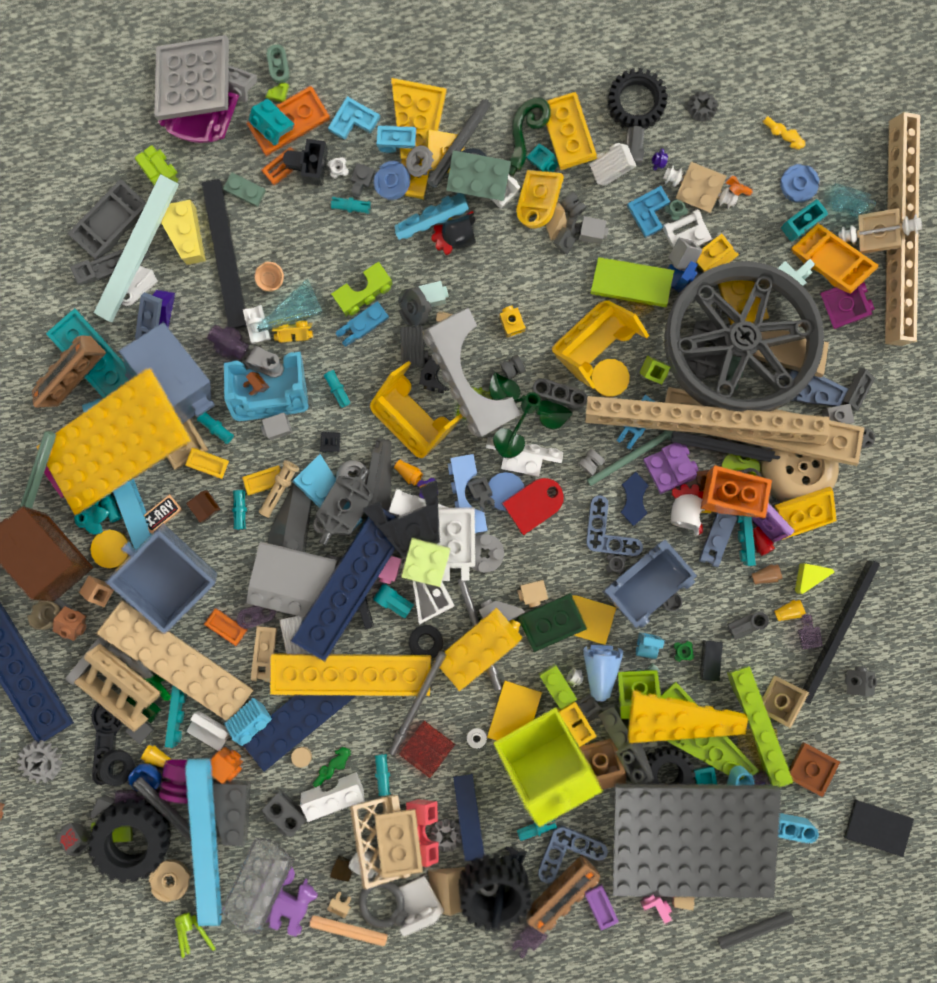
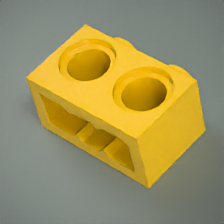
(577, 724)

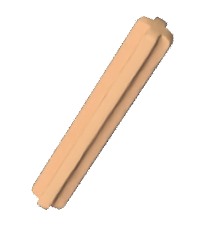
(348, 930)

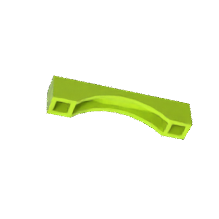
(768, 747)

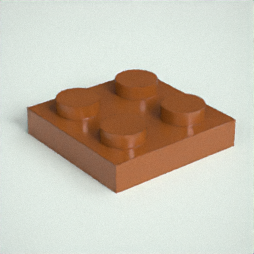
(813, 769)

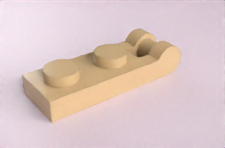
(264, 646)

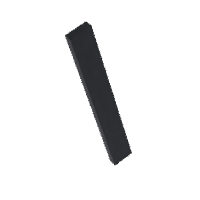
(224, 253)
(840, 629)

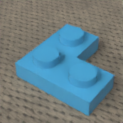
(644, 210)

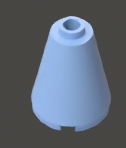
(602, 669)

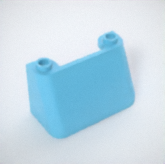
(285, 395)

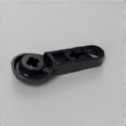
(105, 737)

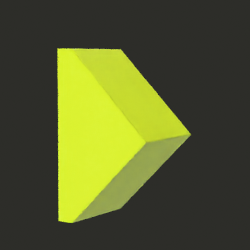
(810, 576)

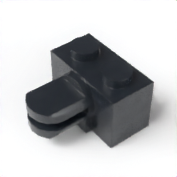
(309, 161)

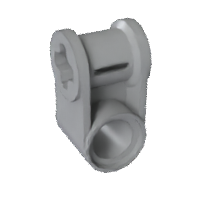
(264, 362)

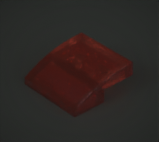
(426, 749)

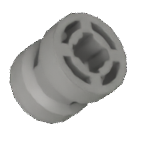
(591, 462)

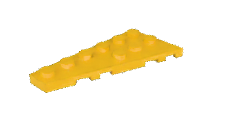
(422, 108)
(677, 719)

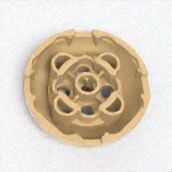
(790, 486)

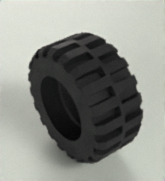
(117, 863)

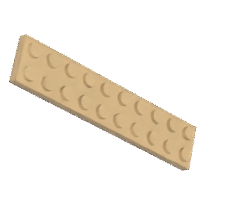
(841, 445)

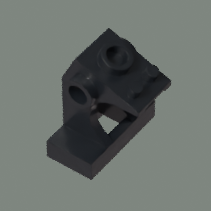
(433, 369)

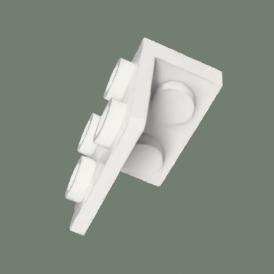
(420, 904)

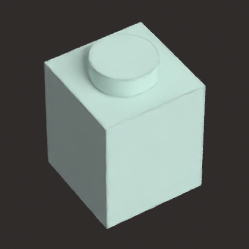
(435, 293)

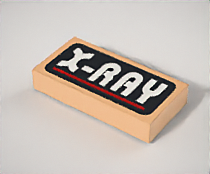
(162, 513)

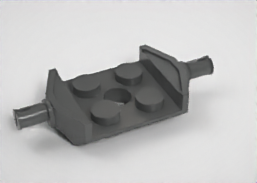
(706, 365)
(334, 518)

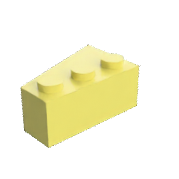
(184, 231)

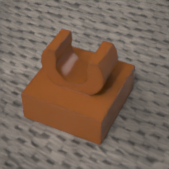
(257, 382)

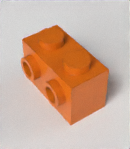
(226, 765)

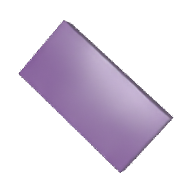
(601, 907)

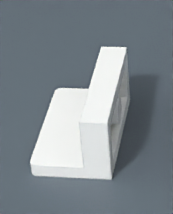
(208, 730)

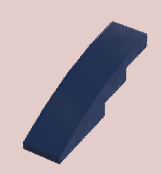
(468, 817)

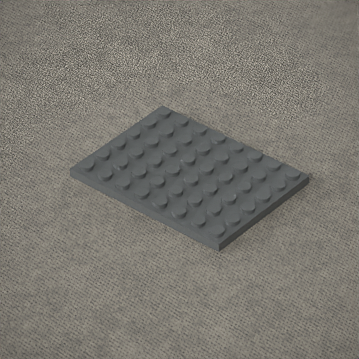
(695, 840)

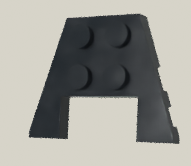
(417, 524)

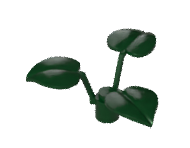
(551, 415)

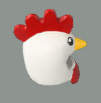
(687, 508)

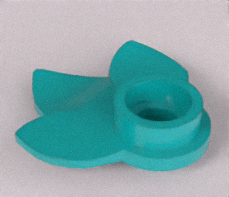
(92, 518)

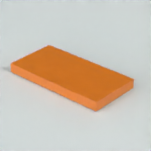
(304, 111)

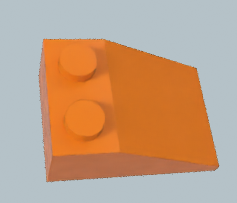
(735, 493)

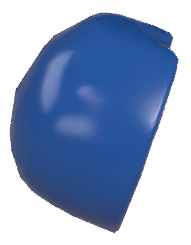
(148, 773)

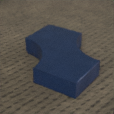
(634, 490)

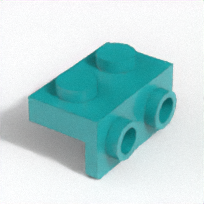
(270, 121)

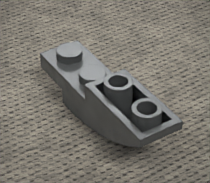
(630, 754)

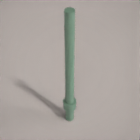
(630, 457)

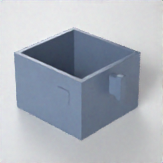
(174, 369)
(162, 578)

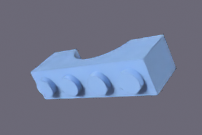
(463, 470)

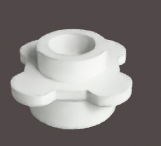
(333, 164)

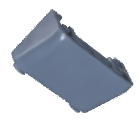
(649, 583)

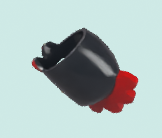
(454, 233)

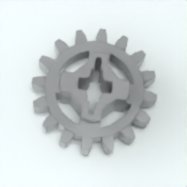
(36, 753)

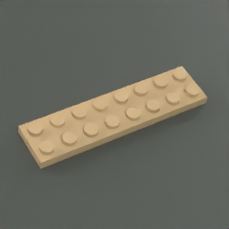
(175, 661)

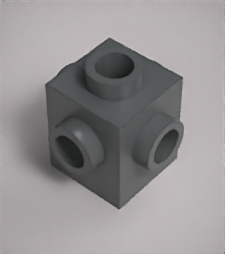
(860, 681)

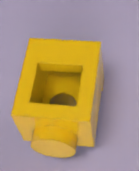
(515, 327)

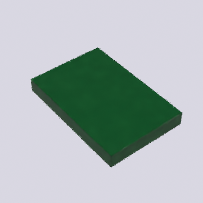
(552, 622)

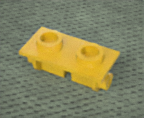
(300, 329)

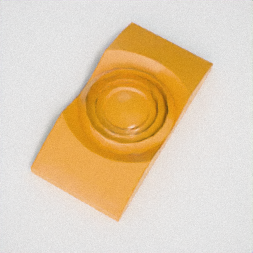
(834, 258)

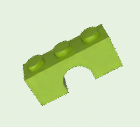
(351, 300)

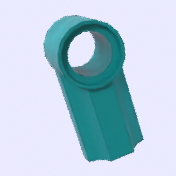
(391, 599)

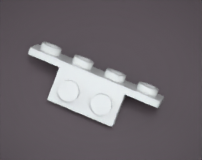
(530, 459)

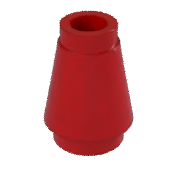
(762, 542)

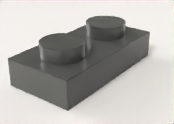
(859, 389)

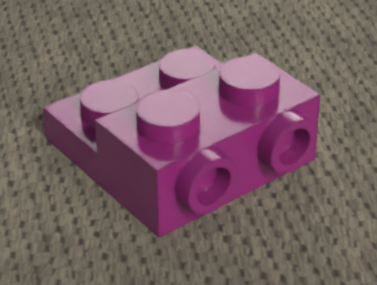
(846, 307)

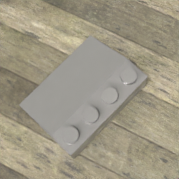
(287, 579)

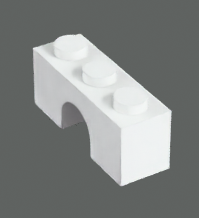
(346, 793)

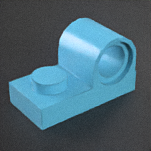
(394, 137)
(648, 645)

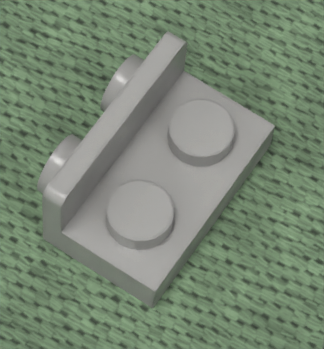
(240, 82)

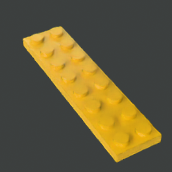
(348, 674)

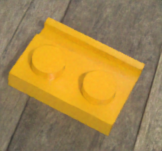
(716, 253)

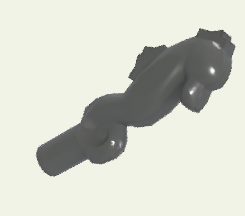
(134, 664)

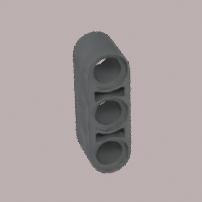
(569, 392)

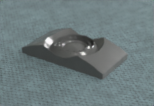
(108, 220)

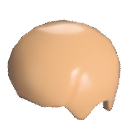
(269, 276)

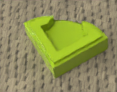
(278, 93)

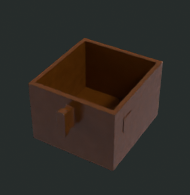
(40, 555)

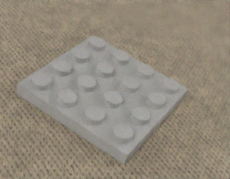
(192, 77)

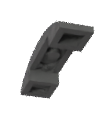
(98, 269)

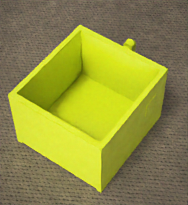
(547, 767)

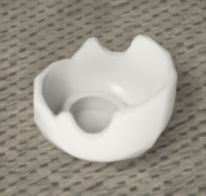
(354, 864)

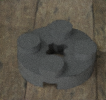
(414, 306)

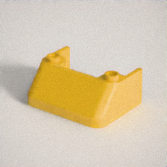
(593, 335)
(406, 417)

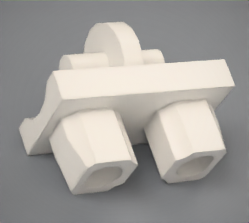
(253, 319)

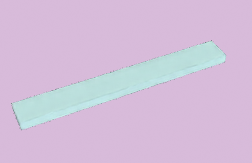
(136, 248)

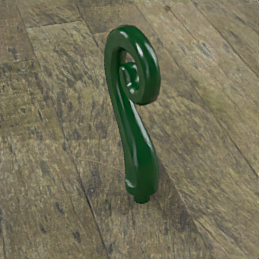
(519, 154)

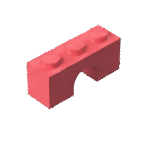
(426, 814)

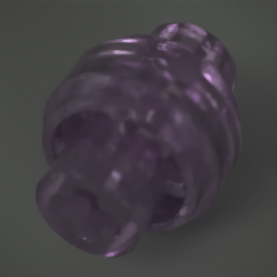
(228, 342)

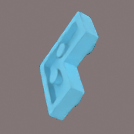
(352, 114)

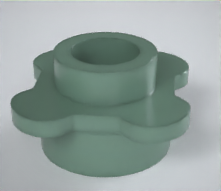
(676, 204)

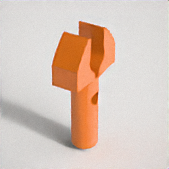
(738, 188)

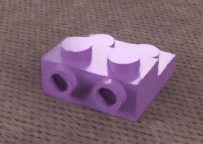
(671, 467)

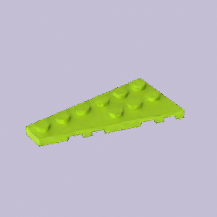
(715, 751)

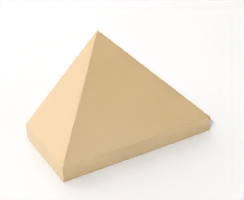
(557, 221)

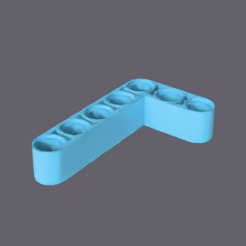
(797, 824)

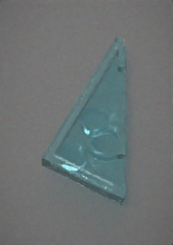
(298, 306)

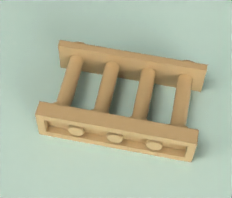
(124, 678)

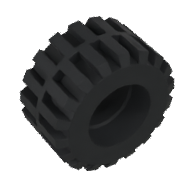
(671, 755)

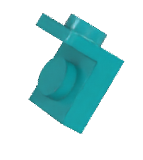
(543, 159)

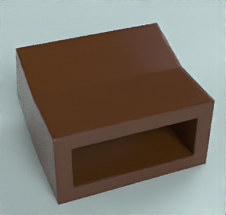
(203, 506)

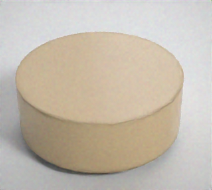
(301, 757)

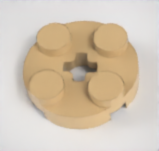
(173, 891)

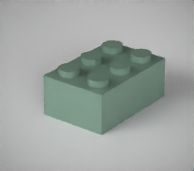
(478, 175)

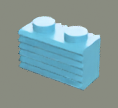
(248, 721)

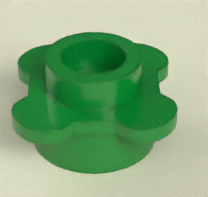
(688, 655)

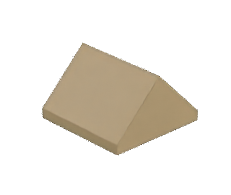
(783, 701)
(445, 887)

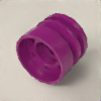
(176, 788)

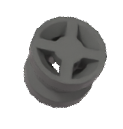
(868, 439)

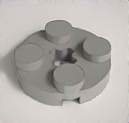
(496, 553)

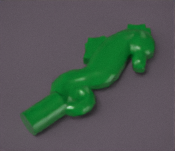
(337, 763)

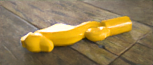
(789, 136)

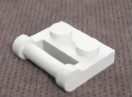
(698, 233)

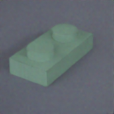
(244, 189)

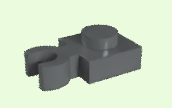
(566, 238)
(481, 492)

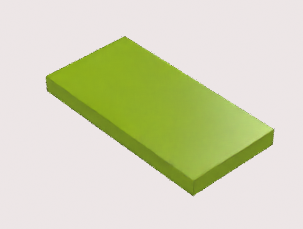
(632, 282)

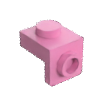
(662, 907)

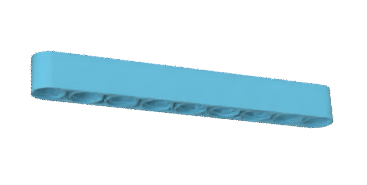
(129, 504)
(204, 841)

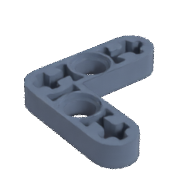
(605, 539)
(562, 845)

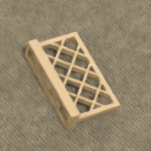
(390, 804)

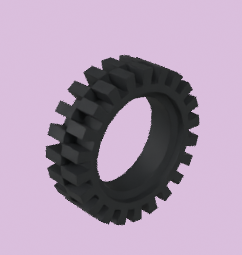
(643, 79)

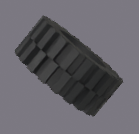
(494, 871)

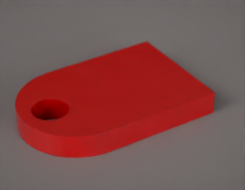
(533, 505)

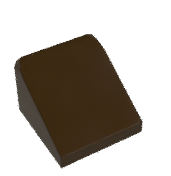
(341, 869)

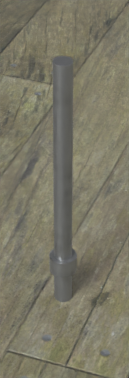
(492, 671)
(400, 734)

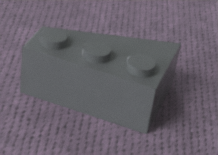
(232, 810)

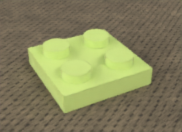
(425, 562)

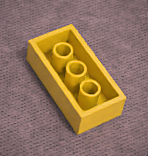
(479, 649)

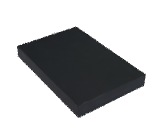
(879, 828)

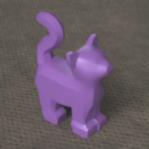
(291, 906)

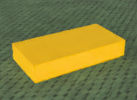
(207, 463)
(261, 480)

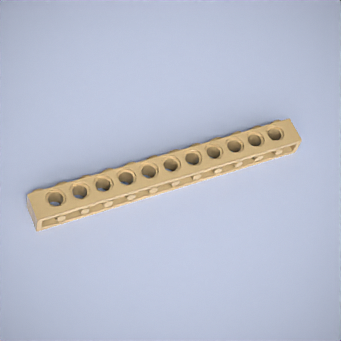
(903, 262)
(707, 420)

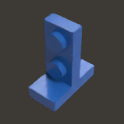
(682, 278)

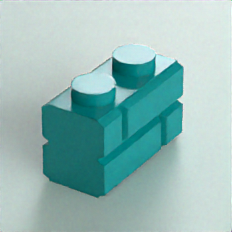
(804, 220)

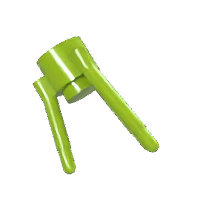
(184, 924)

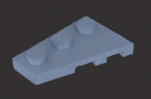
(820, 392)

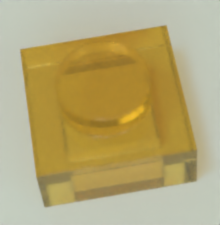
(640, 309)

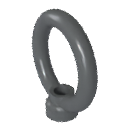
(397, 917)

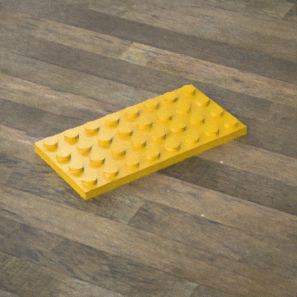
(115, 442)

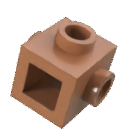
(69, 623)

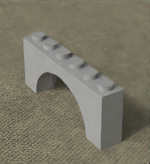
(446, 342)

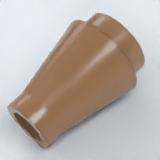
(767, 575)

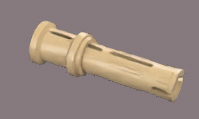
(283, 480)

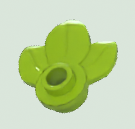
(737, 463)

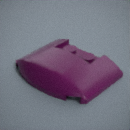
(202, 127)

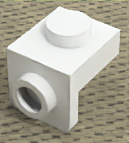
(511, 191)

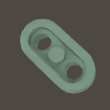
(278, 65)

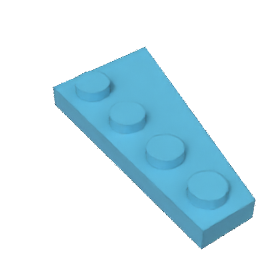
(431, 215)
(317, 482)

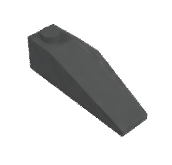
(292, 521)

